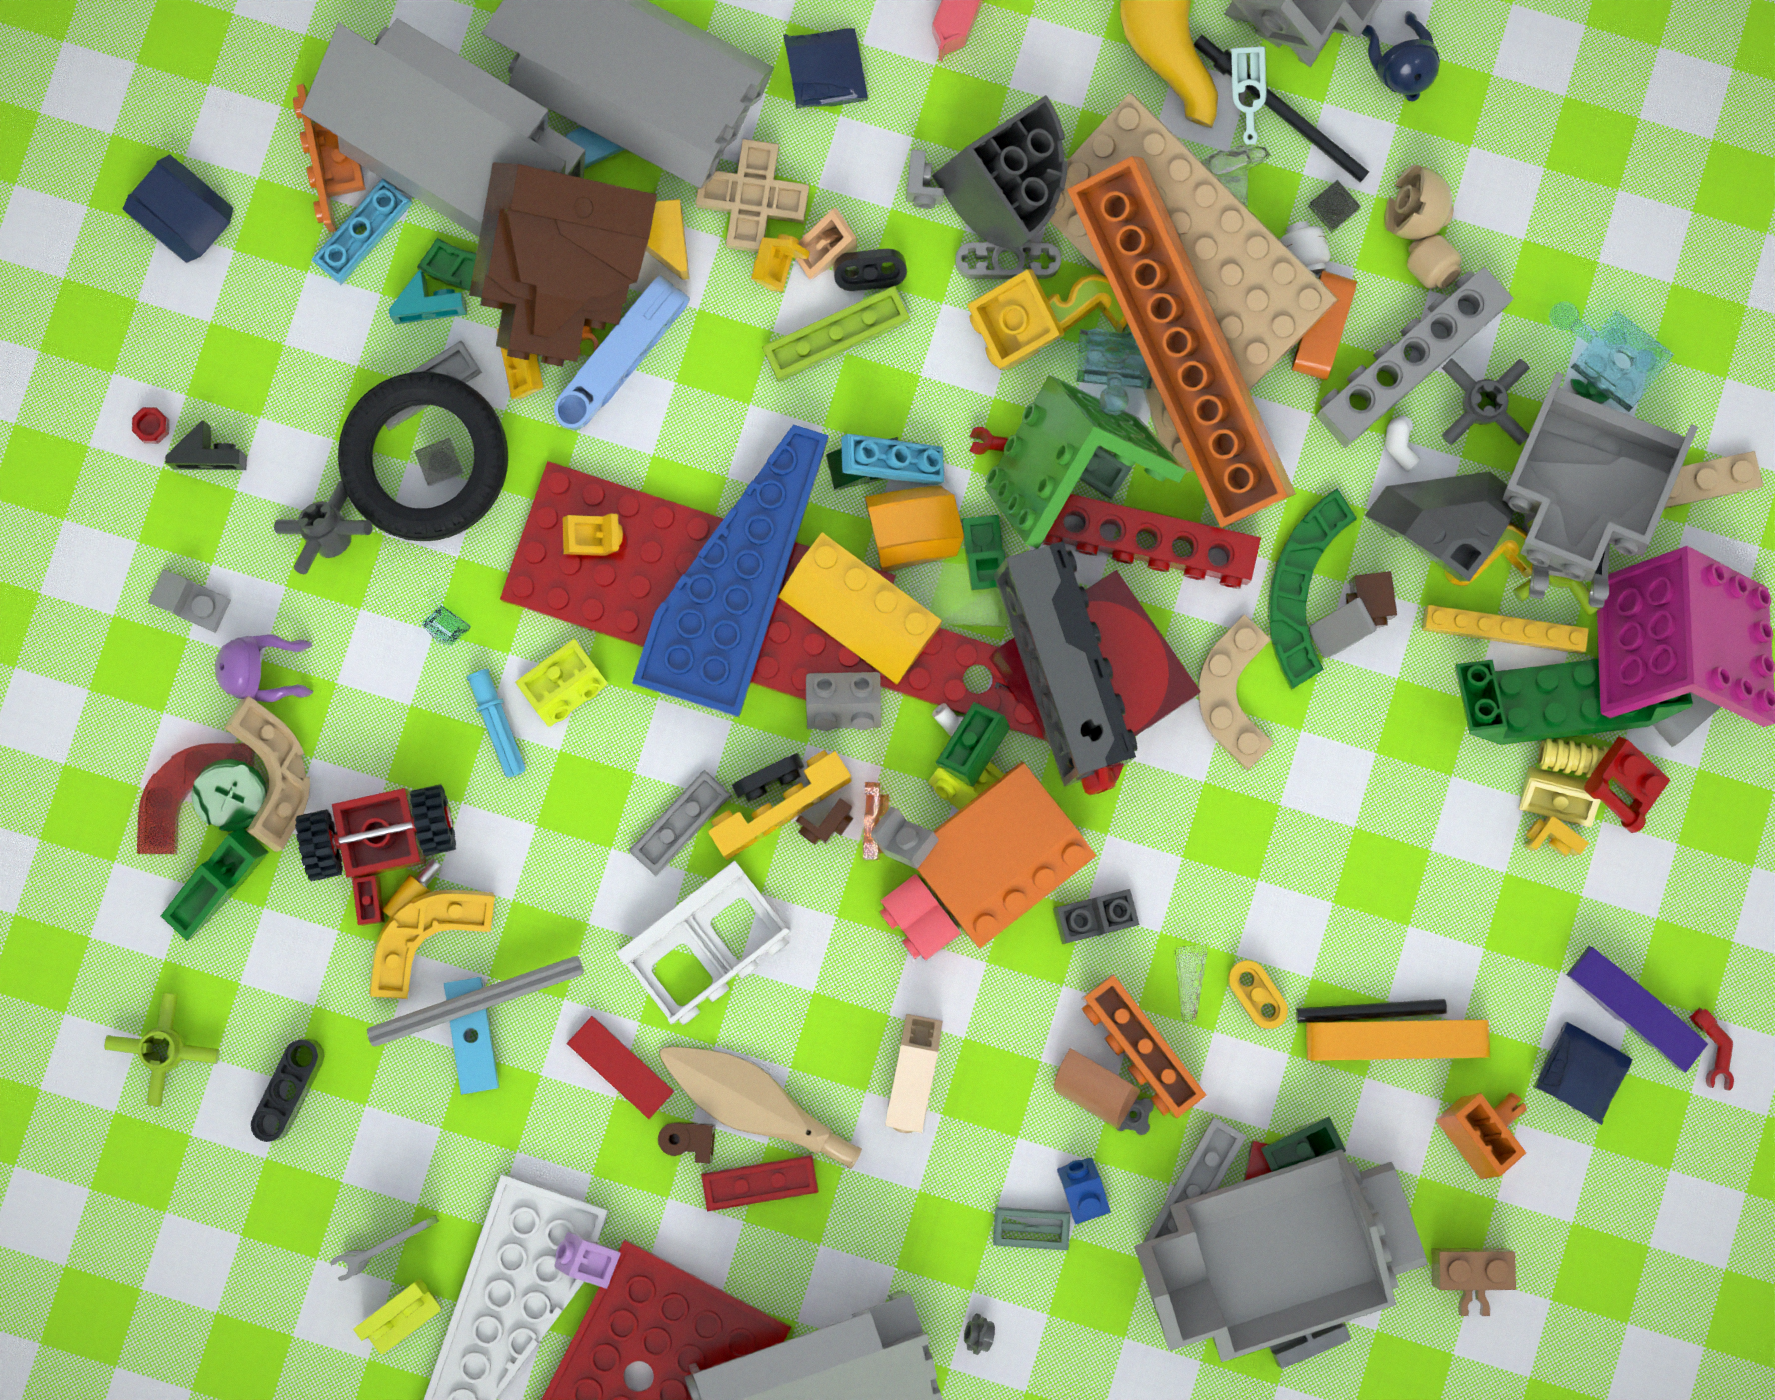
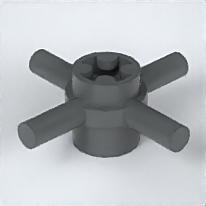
(1495, 391)
(323, 529)

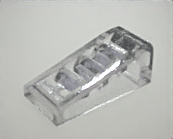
(1190, 971)

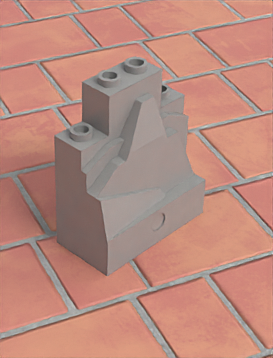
(1592, 482)

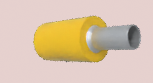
(412, 888)

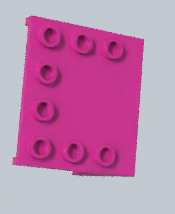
(1685, 629)

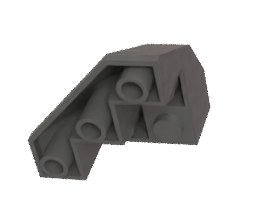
(1447, 518)

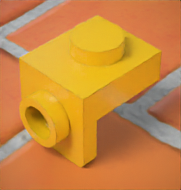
(775, 259)
(591, 534)

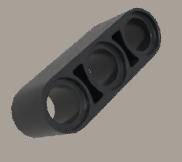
(272, 1101)

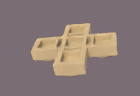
(753, 196)

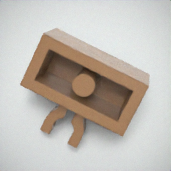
(1473, 1270)

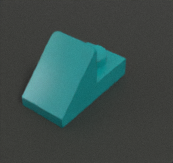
(416, 306)

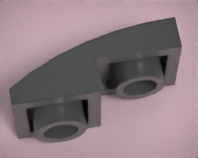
(1096, 916)

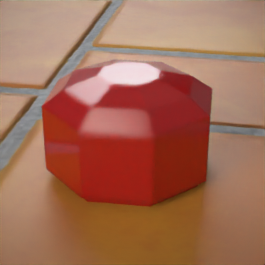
(150, 425)

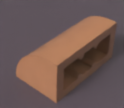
(1095, 1088)

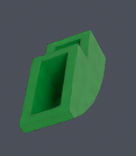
(214, 883)

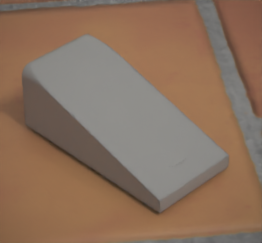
(1342, 628)

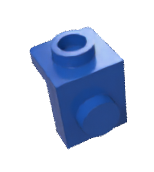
(1083, 1190)

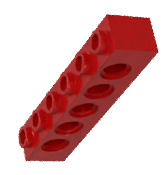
(1239, 547)

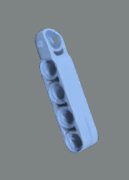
(620, 353)

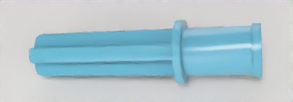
(496, 723)

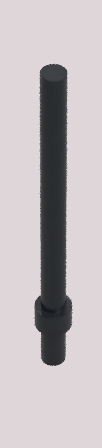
(1223, 64)

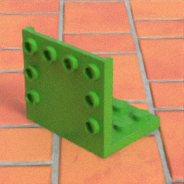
(1053, 450)

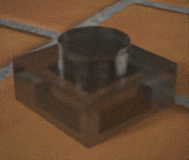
(1334, 206)
(439, 462)

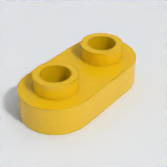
(1258, 993)

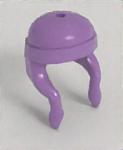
(240, 668)

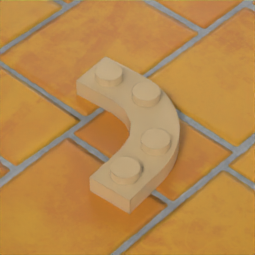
(1218, 693)
(286, 771)

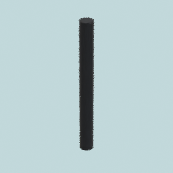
(1372, 1010)

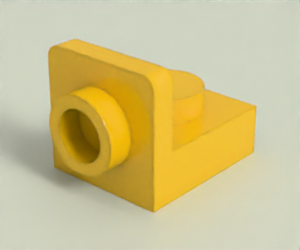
(1562, 837)

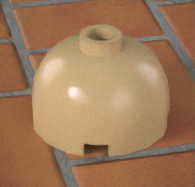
(1420, 205)

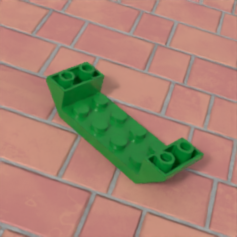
(1546, 702)

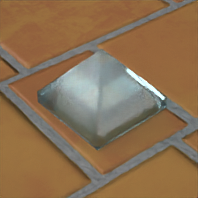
(445, 626)

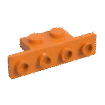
(330, 170)

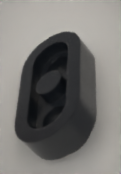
(869, 270)
(754, 785)

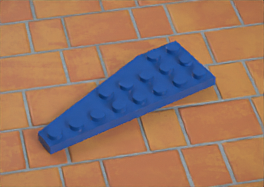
(721, 608)

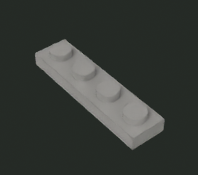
(1202, 1172)

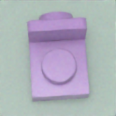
(586, 1260)

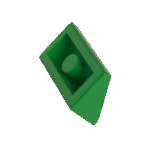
(973, 743)

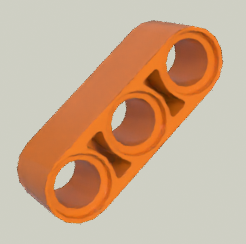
(1319, 345)

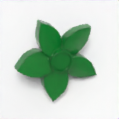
(1588, 391)

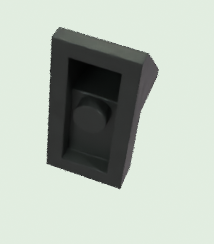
(195, 453)

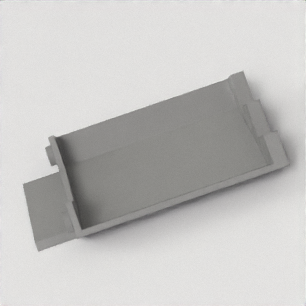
(633, 77)

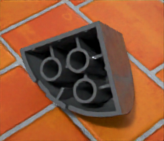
(1009, 177)

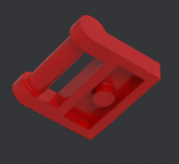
(1634, 775)

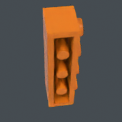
(1144, 1047)

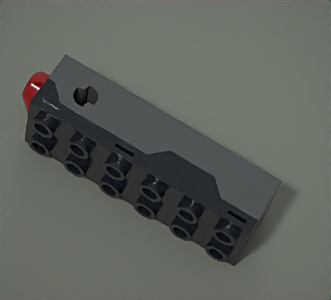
(1066, 667)

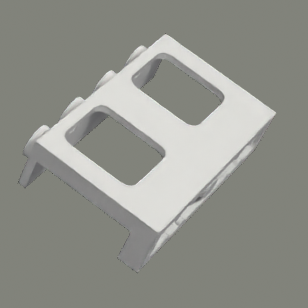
(691, 925)

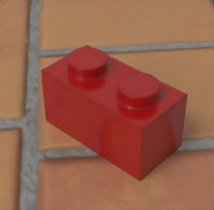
(368, 900)

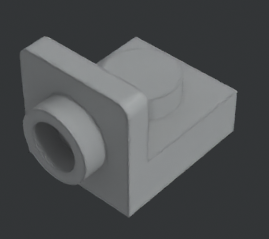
(918, 176)
(903, 839)

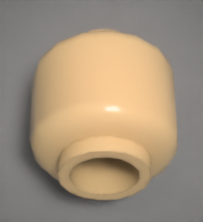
(1434, 262)

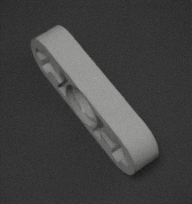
(981, 249)

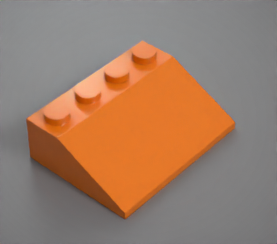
(1003, 855)

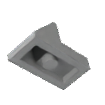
(189, 600)

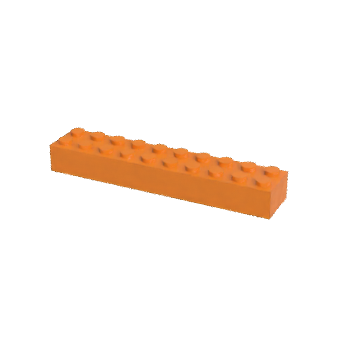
(1181, 341)

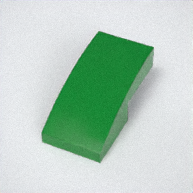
(983, 550)

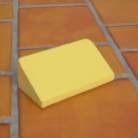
(1558, 796)

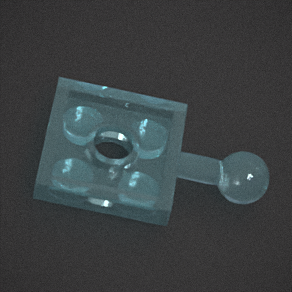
(1597, 359)
(1114, 362)

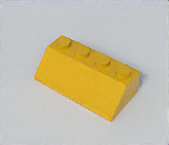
(860, 608)

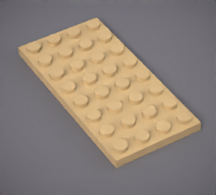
(1248, 275)

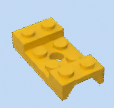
(825, 775)

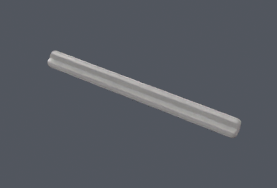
(475, 1001)

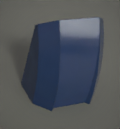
(178, 209)

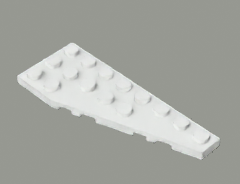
(510, 1289)

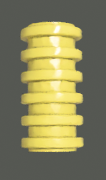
(1570, 756)

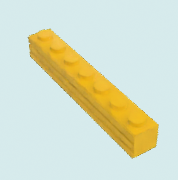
(1505, 629)

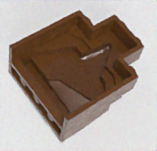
(557, 257)

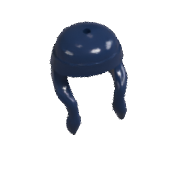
(1408, 65)

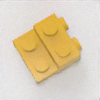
(1015, 320)

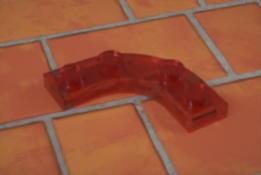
(169, 788)

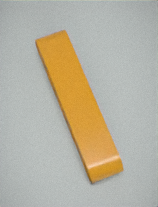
(1398, 1040)

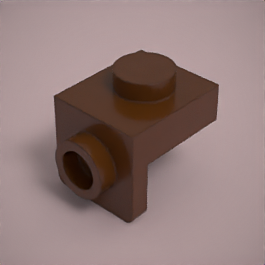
(836, 821)

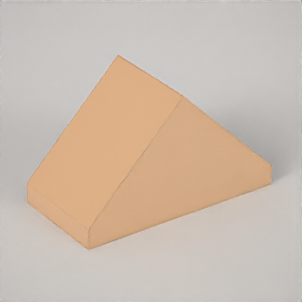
(826, 243)

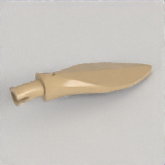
(751, 1100)

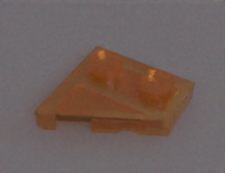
(876, 806)

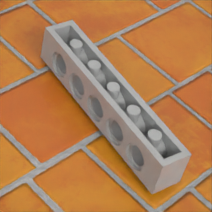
(1488, 300)

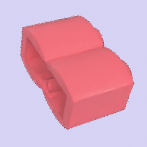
(919, 917)

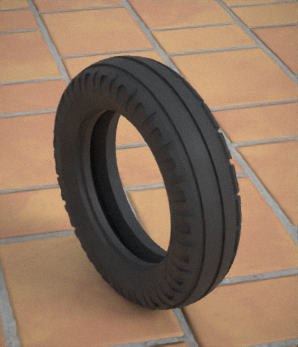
(358, 441)

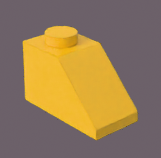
(668, 237)

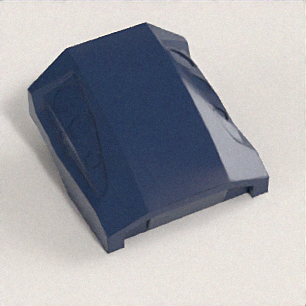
(826, 68)
(1583, 1072)

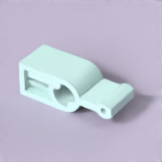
(1240, 82)

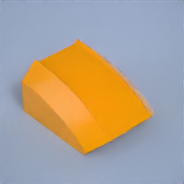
(914, 526)

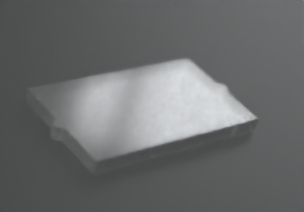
(948, 595)

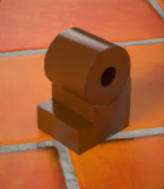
(688, 1137)

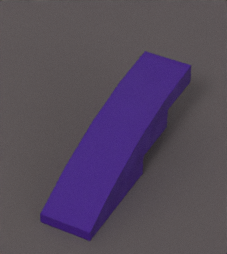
(1637, 1009)

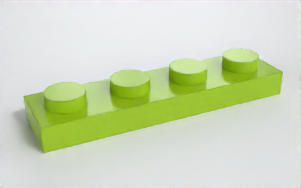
(836, 333)

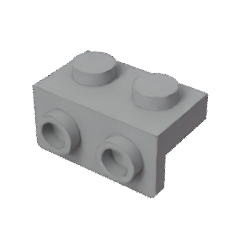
(843, 700)

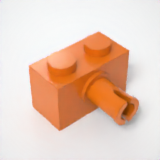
(1483, 1133)

